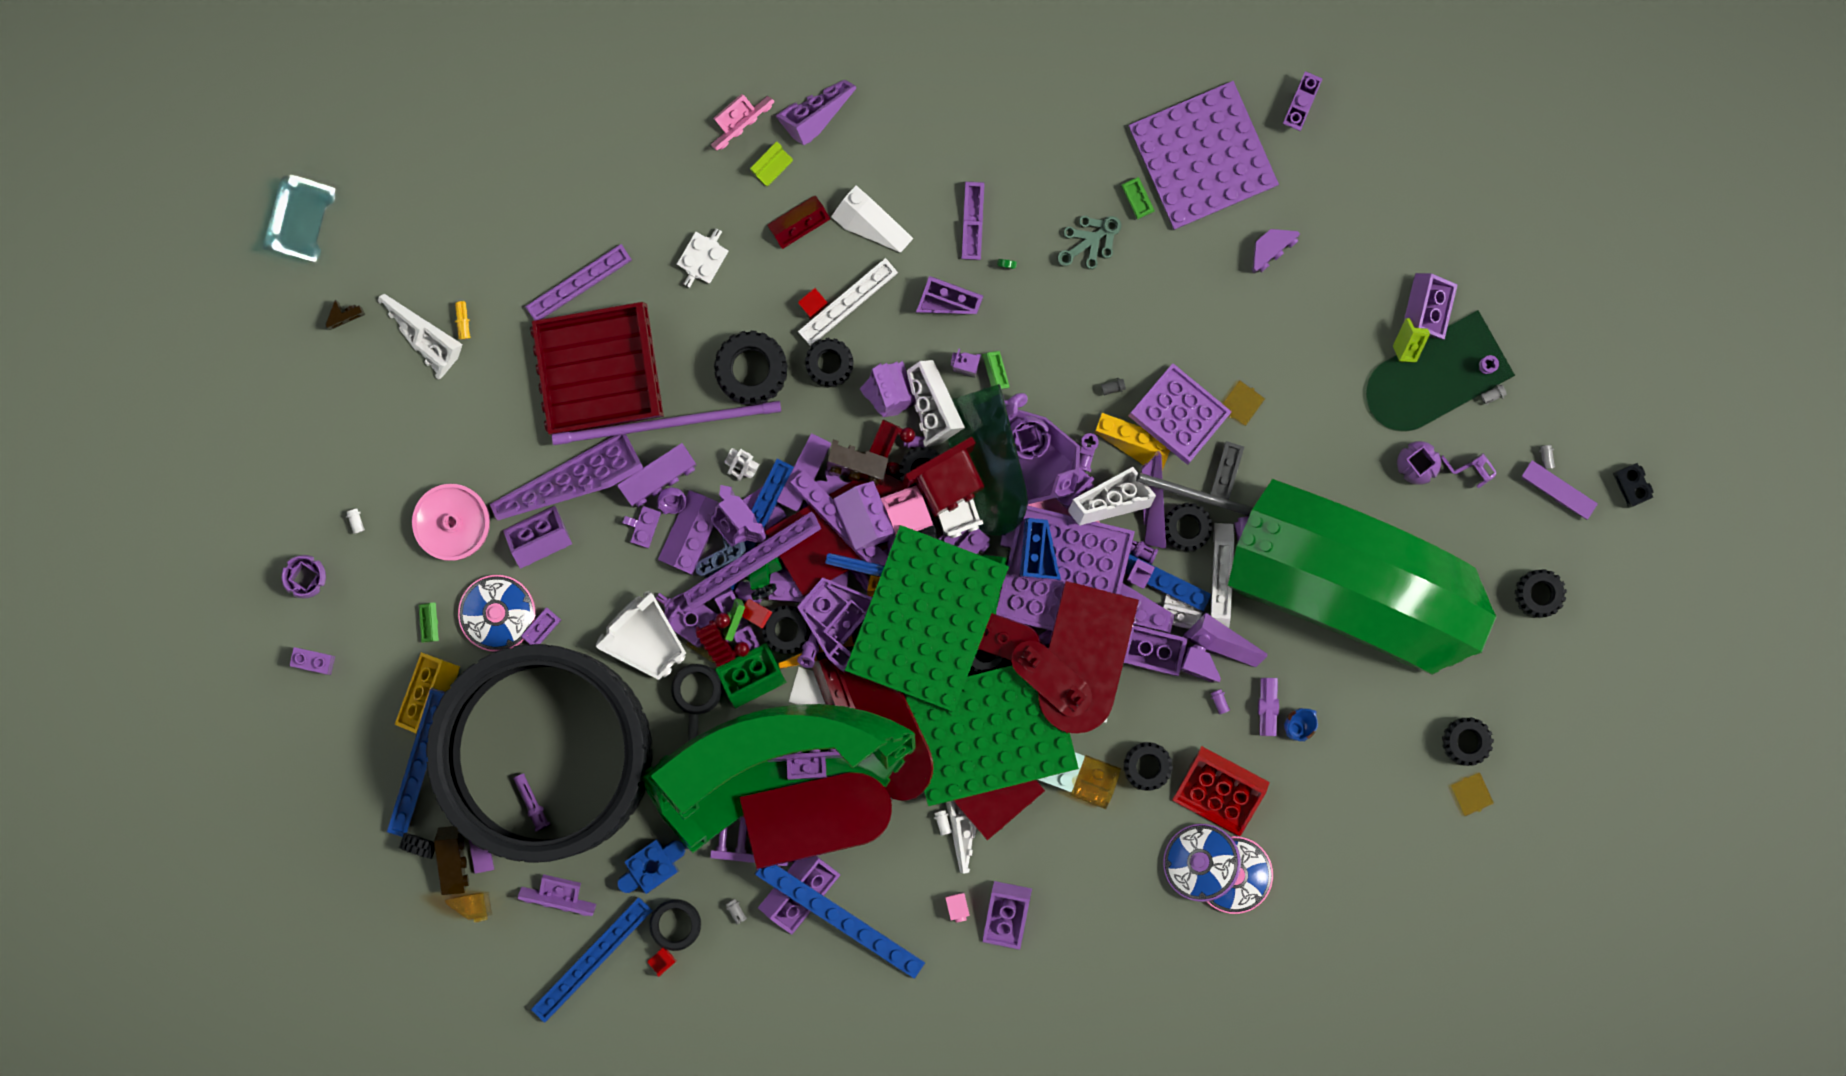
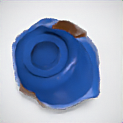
(1301, 724)

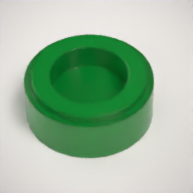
(1007, 263)

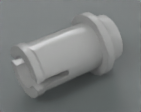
(1494, 394)
(1547, 456)
(736, 911)

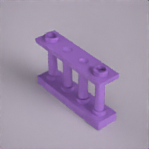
(740, 853)

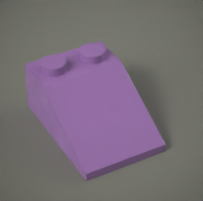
(1007, 915)

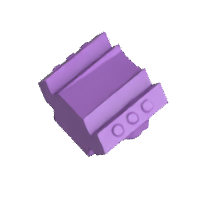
(889, 389)
(736, 520)

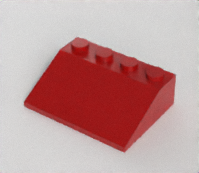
(1221, 791)

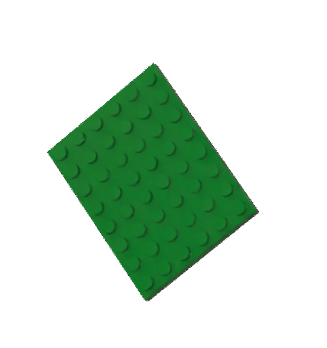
(926, 618)
(990, 738)

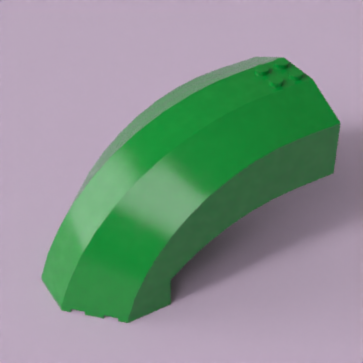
(1361, 579)
(703, 780)

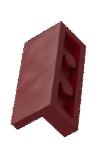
(798, 222)
(832, 684)

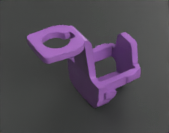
(1478, 462)

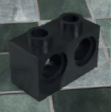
(1628, 487)

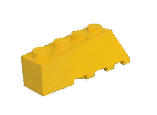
(1130, 439)

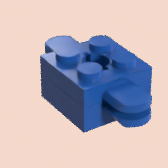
(651, 866)

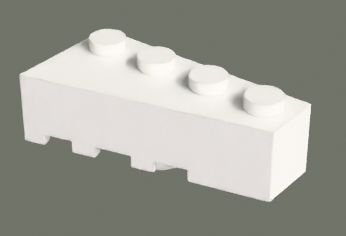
(933, 403)
(1112, 499)

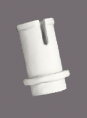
(355, 521)
(943, 822)

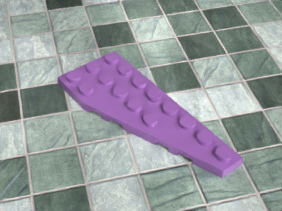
(586, 473)

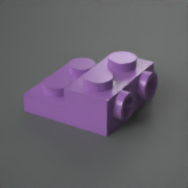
(971, 541)

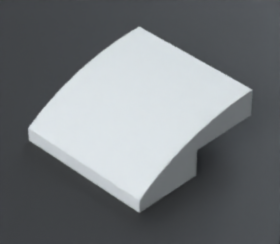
(1184, 614)

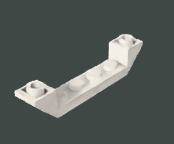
(1222, 564)

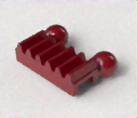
(885, 440)
(716, 643)

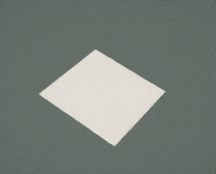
(806, 688)

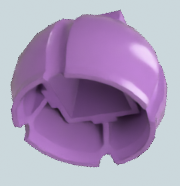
(1036, 448)
(1409, 471)
(292, 570)

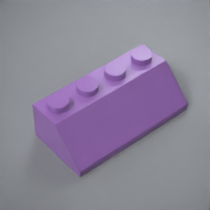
(657, 475)
(689, 533)
(788, 590)
(785, 910)

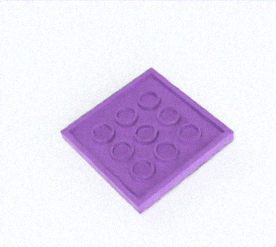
(1180, 413)

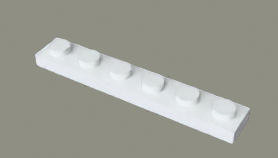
(848, 302)

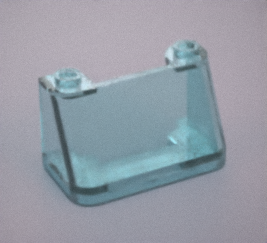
(297, 218)

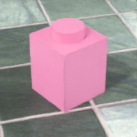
(957, 907)

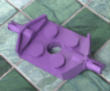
(676, 612)

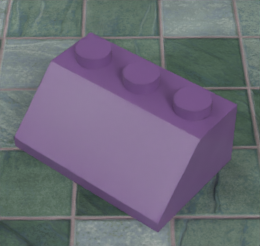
(1431, 303)
(864, 516)
(537, 537)
(1199, 664)

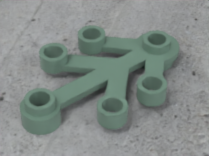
(1092, 239)

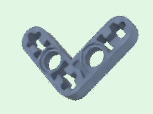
(712, 560)

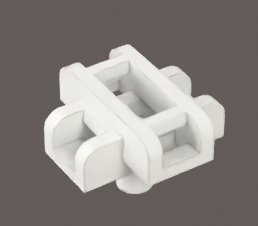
(741, 461)

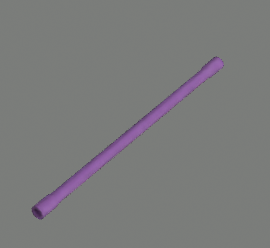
(568, 437)

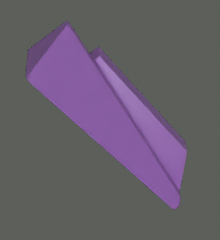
(1154, 516)

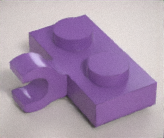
(644, 526)

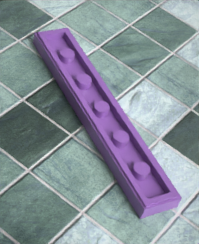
(578, 283)

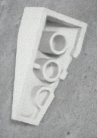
(866, 218)

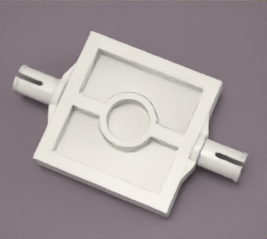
(702, 257)

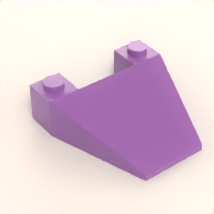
(833, 617)

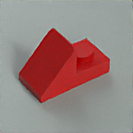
(756, 613)

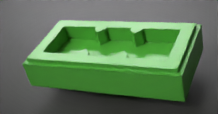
(1137, 198)
(996, 369)
(735, 617)
(428, 622)

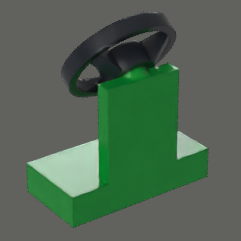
(760, 579)

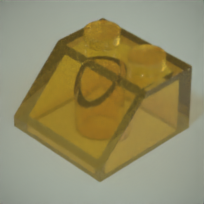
(1096, 782)
(472, 906)

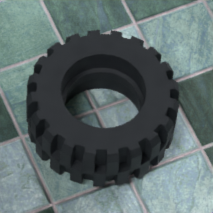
(744, 342)

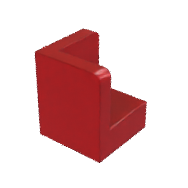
(813, 303)
(661, 961)

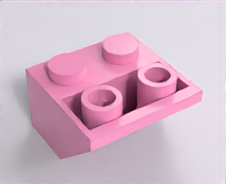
(907, 509)

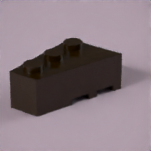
(856, 464)
(451, 861)

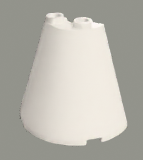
(643, 638)

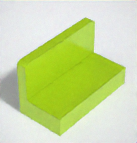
(771, 164)
(1410, 342)

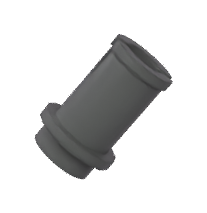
(1114, 386)

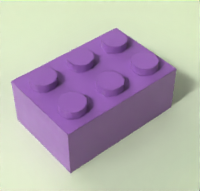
(1155, 650)

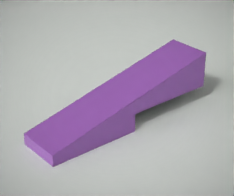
(973, 220)
(1559, 490)
(744, 631)

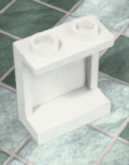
(960, 519)

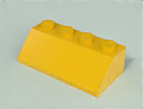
(428, 674)

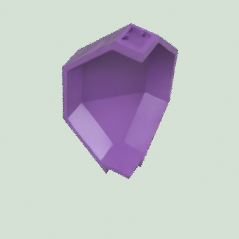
(1056, 470)

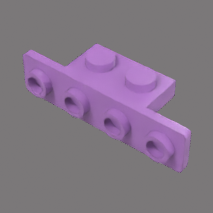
(807, 765)
(558, 894)

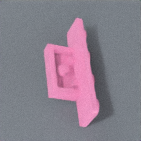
(738, 116)

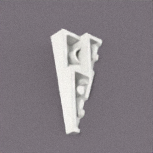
(435, 345)
(963, 834)

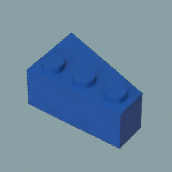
(1037, 551)

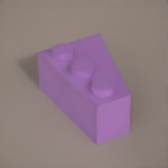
(948, 298)
(1148, 612)

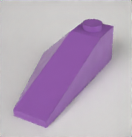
(811, 117)
(1223, 641)

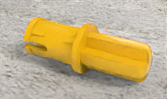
(462, 320)

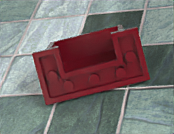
(947, 478)

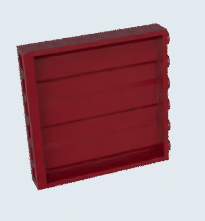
(597, 368)

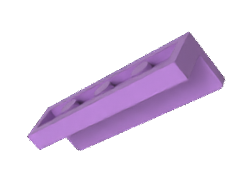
(810, 461)

